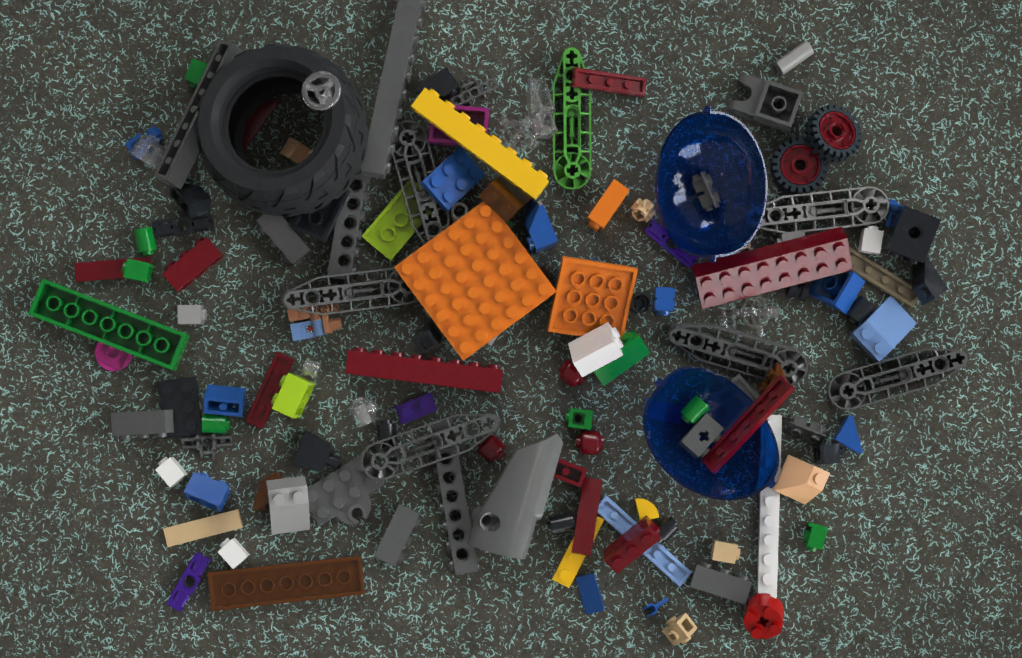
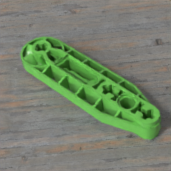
(571, 110)

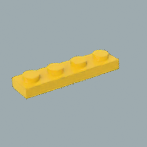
(571, 562)

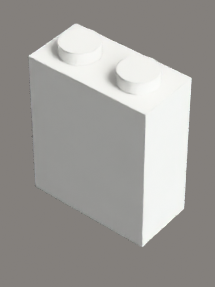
(596, 349)

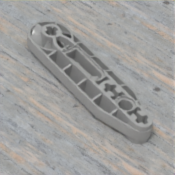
(807, 212)

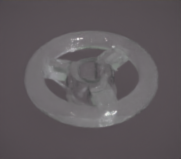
(326, 96)

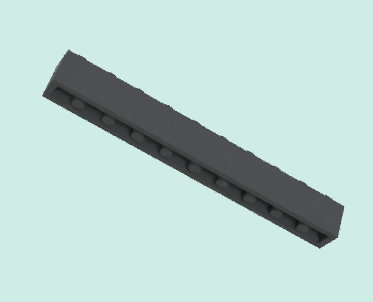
(392, 88)

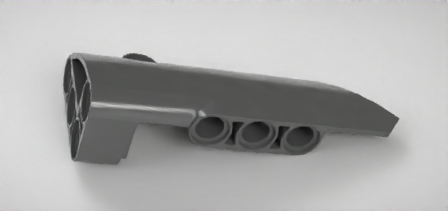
(517, 500)

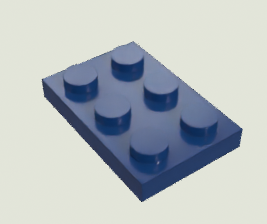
(452, 179)

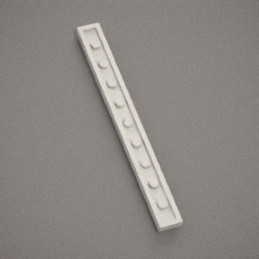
(769, 526)

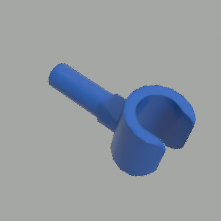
(893, 206)
(653, 607)

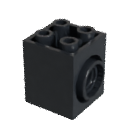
(916, 247)

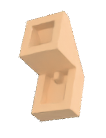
(295, 151)

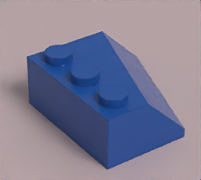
(538, 227)

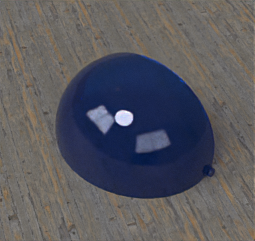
(734, 160)
(745, 473)

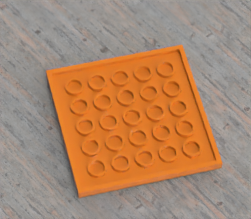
(475, 279)

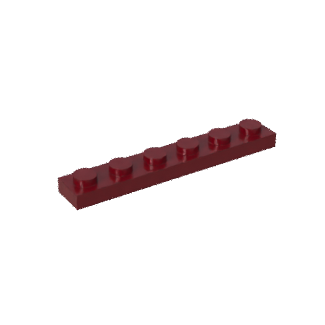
(747, 424)

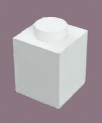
(870, 240)
(171, 471)
(233, 552)

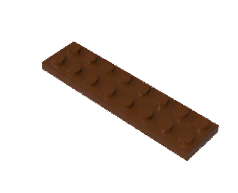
(286, 583)

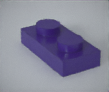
(416, 408)

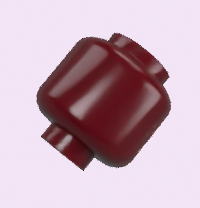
(570, 374)
(590, 442)
(491, 449)

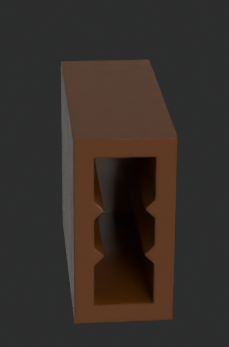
(504, 198)

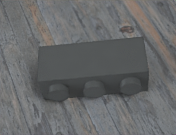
(284, 238)
(142, 423)
(398, 535)
(720, 582)

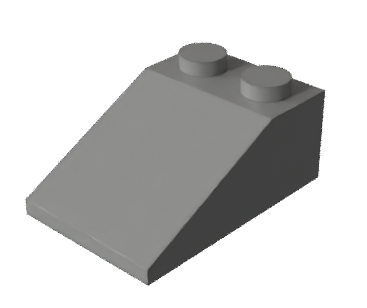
(288, 505)

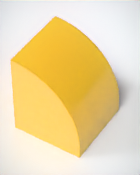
(645, 508)

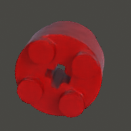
(763, 616)

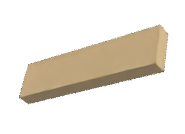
(203, 528)

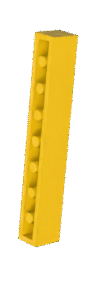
(480, 144)

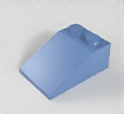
(883, 329)

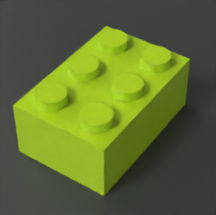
(292, 395)

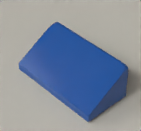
(590, 593)

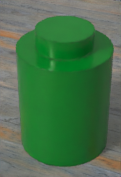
(145, 241)
(694, 410)
(215, 423)

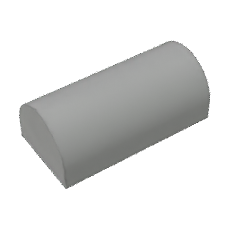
(793, 58)

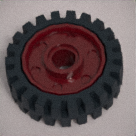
(833, 133)
(787, 175)

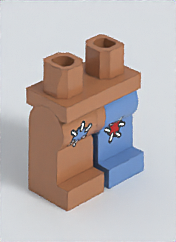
(316, 326)

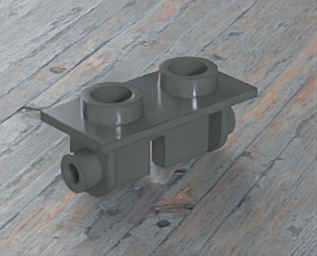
(704, 184)
(814, 432)

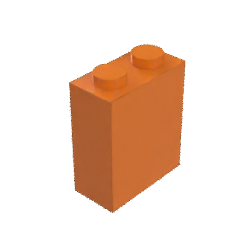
(607, 206)

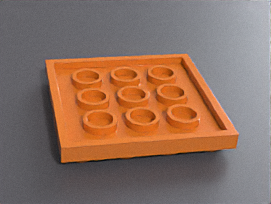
(590, 296)

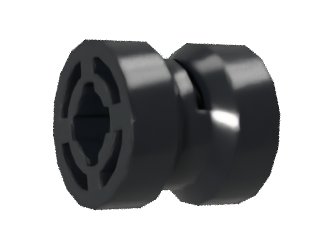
(798, 291)
(642, 303)

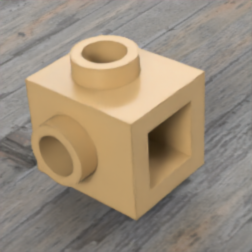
(679, 629)

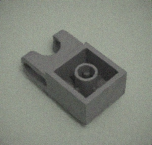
(762, 103)

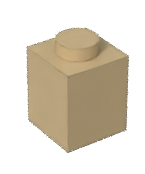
(725, 551)

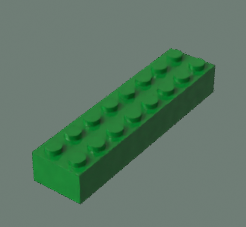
(109, 324)

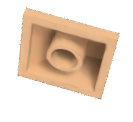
(800, 480)

